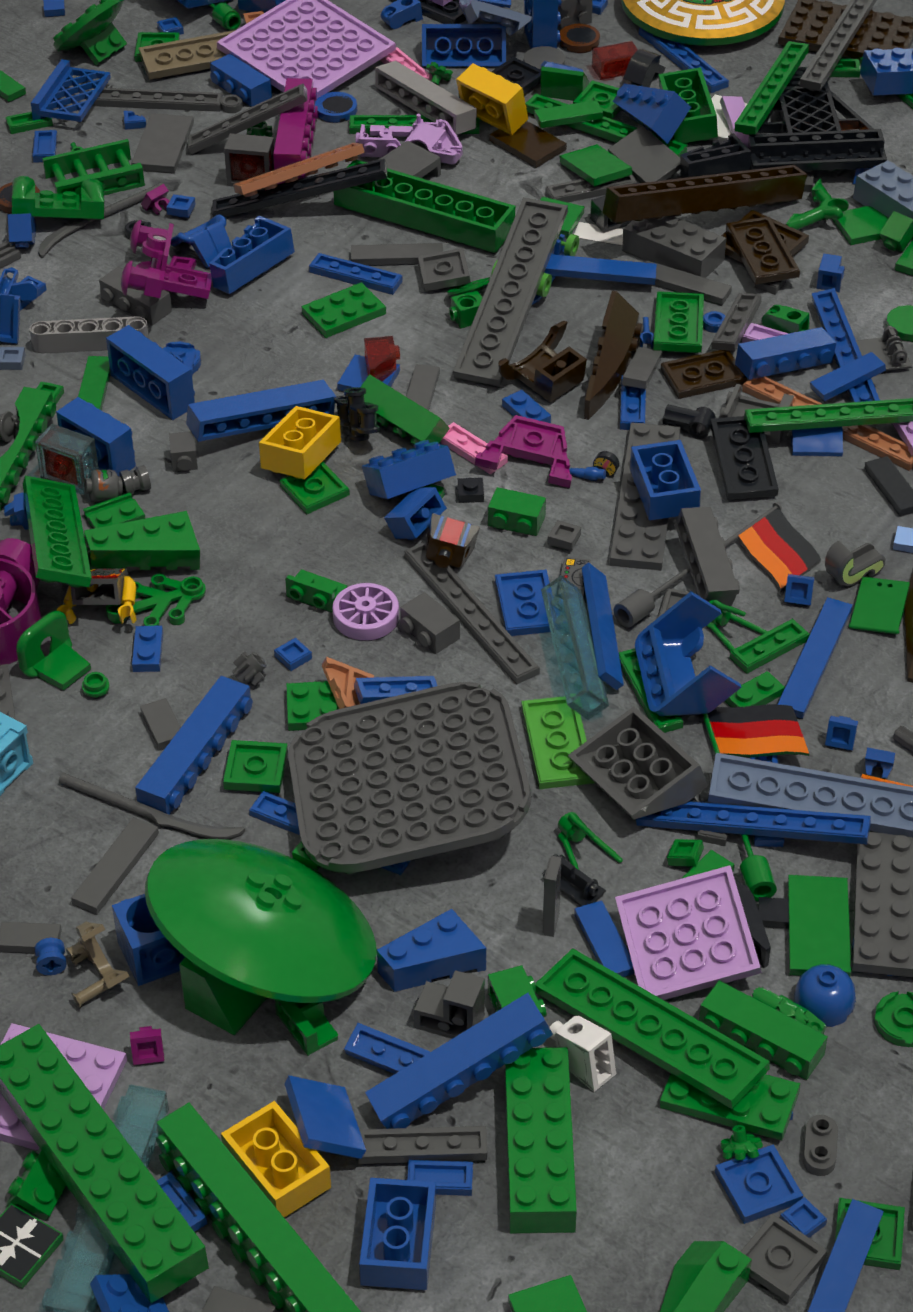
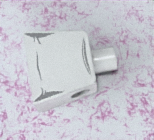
(588, 1050)

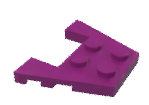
(531, 441)

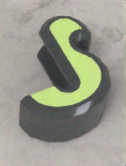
(850, 566)

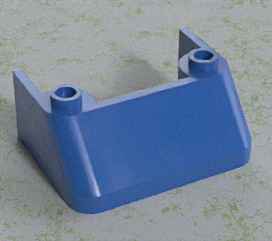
(666, 663)

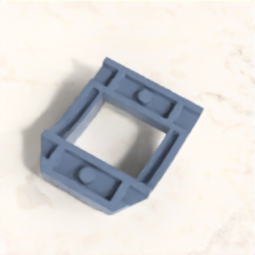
(510, 19)

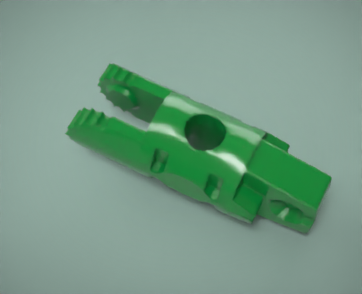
(789, 1008)

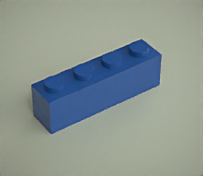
(785, 353)

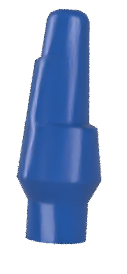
(589, 473)

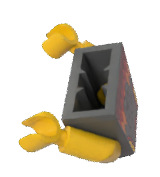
(106, 588)

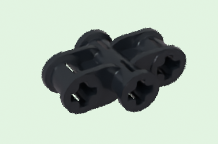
(357, 414)

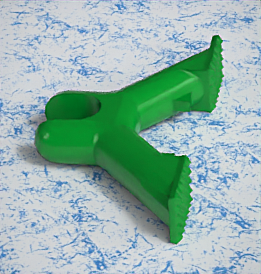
(828, 209)

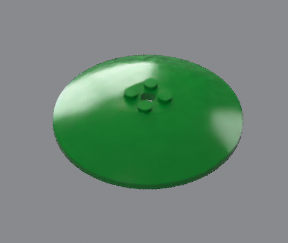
(260, 920)

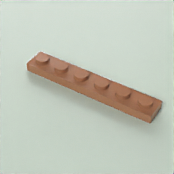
(308, 167)

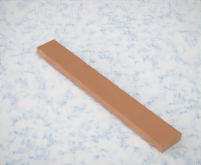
(859, 435)

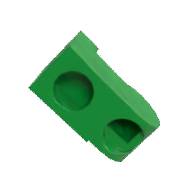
(786, 319)

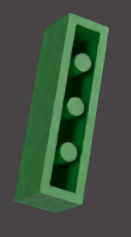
(403, 414)
(763, 1030)

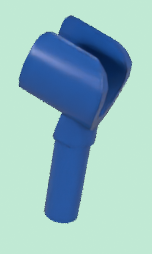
(646, 336)

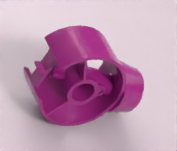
(20, 584)

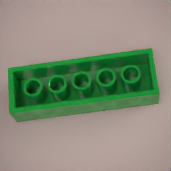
(540, 1143)

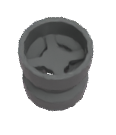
(135, 480)

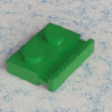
(114, 511)

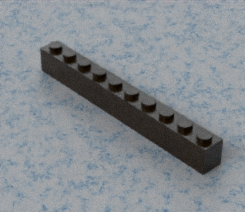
(703, 193)

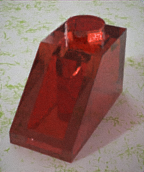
(381, 356)

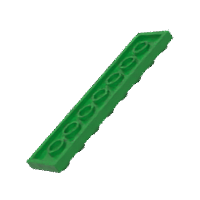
(56, 532)
(653, 1028)

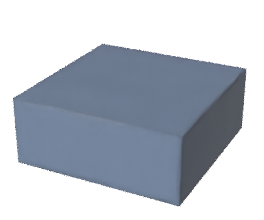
(12, 358)

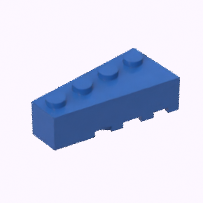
(653, 108)
(251, 254)

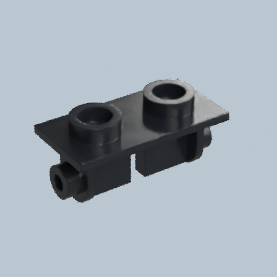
(577, 884)

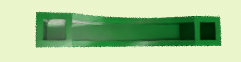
(34, 411)

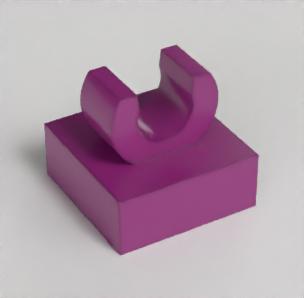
(154, 198)
(147, 1045)

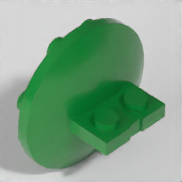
(93, 32)

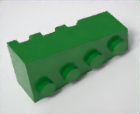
(144, 544)

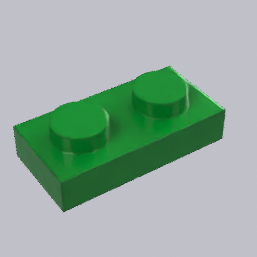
(757, 691)

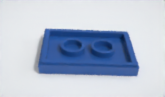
(523, 602)
(324, 1117)

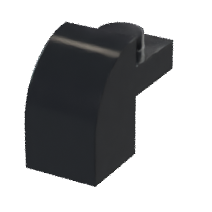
(643, 67)

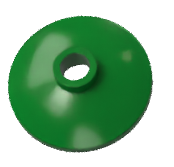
(473, 286)

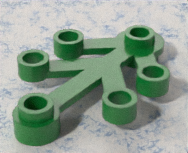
(187, 591)

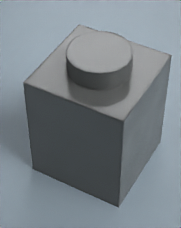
(183, 451)

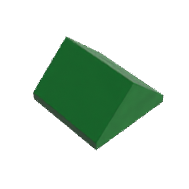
(562, 83)

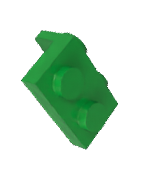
(38, 1186)

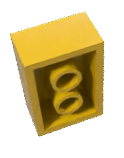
(495, 98)
(300, 442)
(276, 1160)

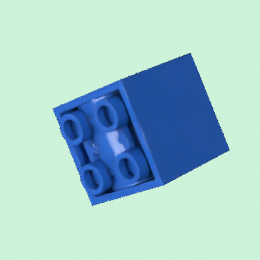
(142, 942)

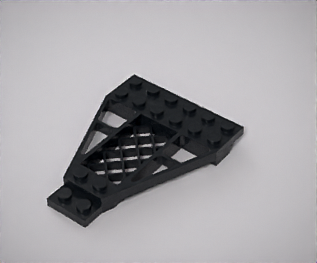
(813, 146)

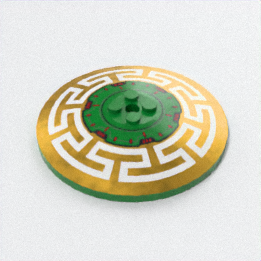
(705, 20)

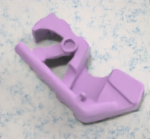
(436, 135)

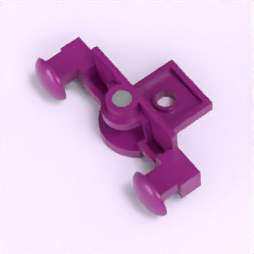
(156, 274)

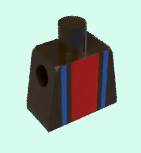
(450, 541)

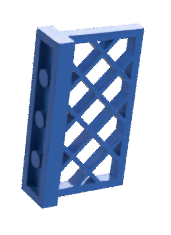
(55, 88)

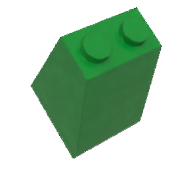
(215, 999)

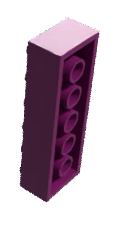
(296, 128)

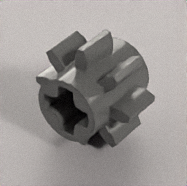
(249, 668)

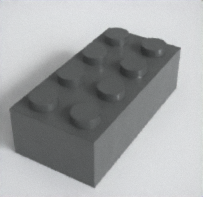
(675, 244)

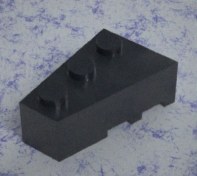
(717, 159)

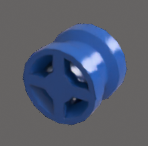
(50, 956)

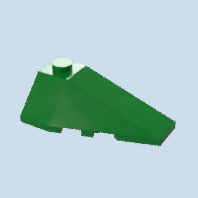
(706, 1278)

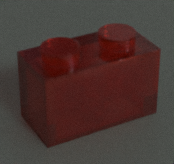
(612, 59)

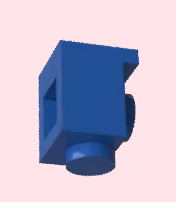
(830, 272)

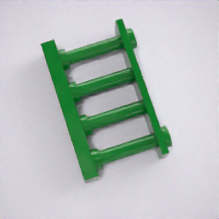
(99, 156)

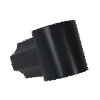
(694, 421)

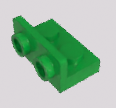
(313, 589)

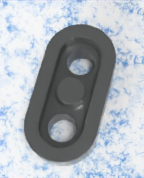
(820, 1142)

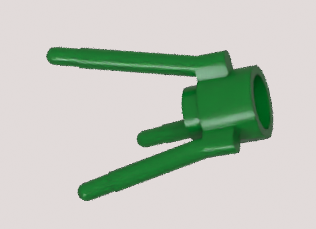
(723, 619)
(575, 830)

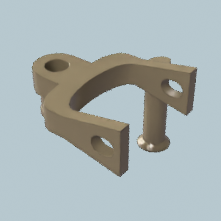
(89, 948)

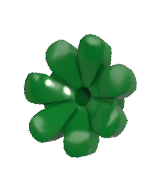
(438, 73)
(741, 1144)

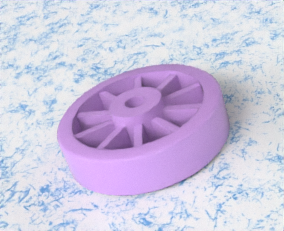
(365, 611)

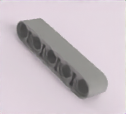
(80, 334)

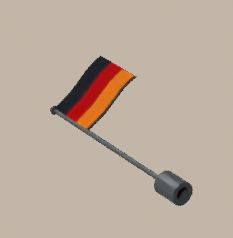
(766, 539)

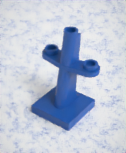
(10, 297)

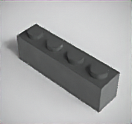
(707, 555)

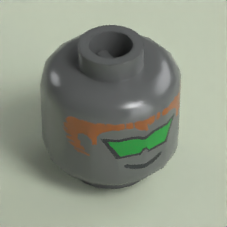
(103, 485)

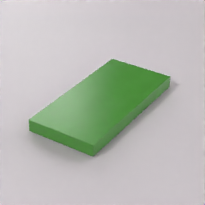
(553, 734)

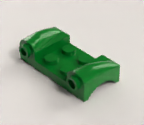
(66, 205)

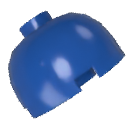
(826, 993)

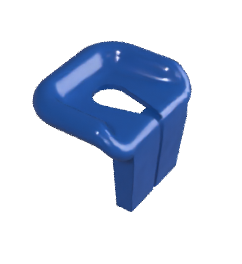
(206, 239)

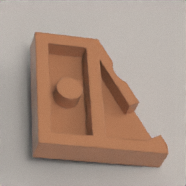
(341, 681)

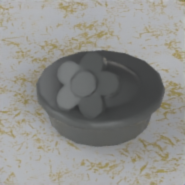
(8, 426)

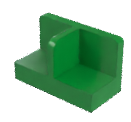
(306, 1024)

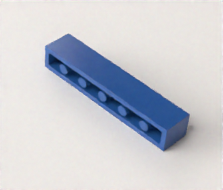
(256, 409)
(194, 745)
(459, 1063)

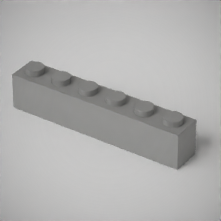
(425, 96)

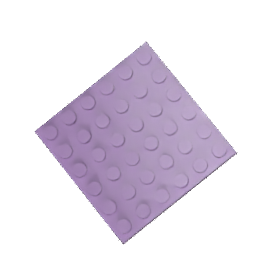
(307, 43)

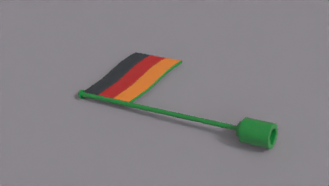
(755, 733)

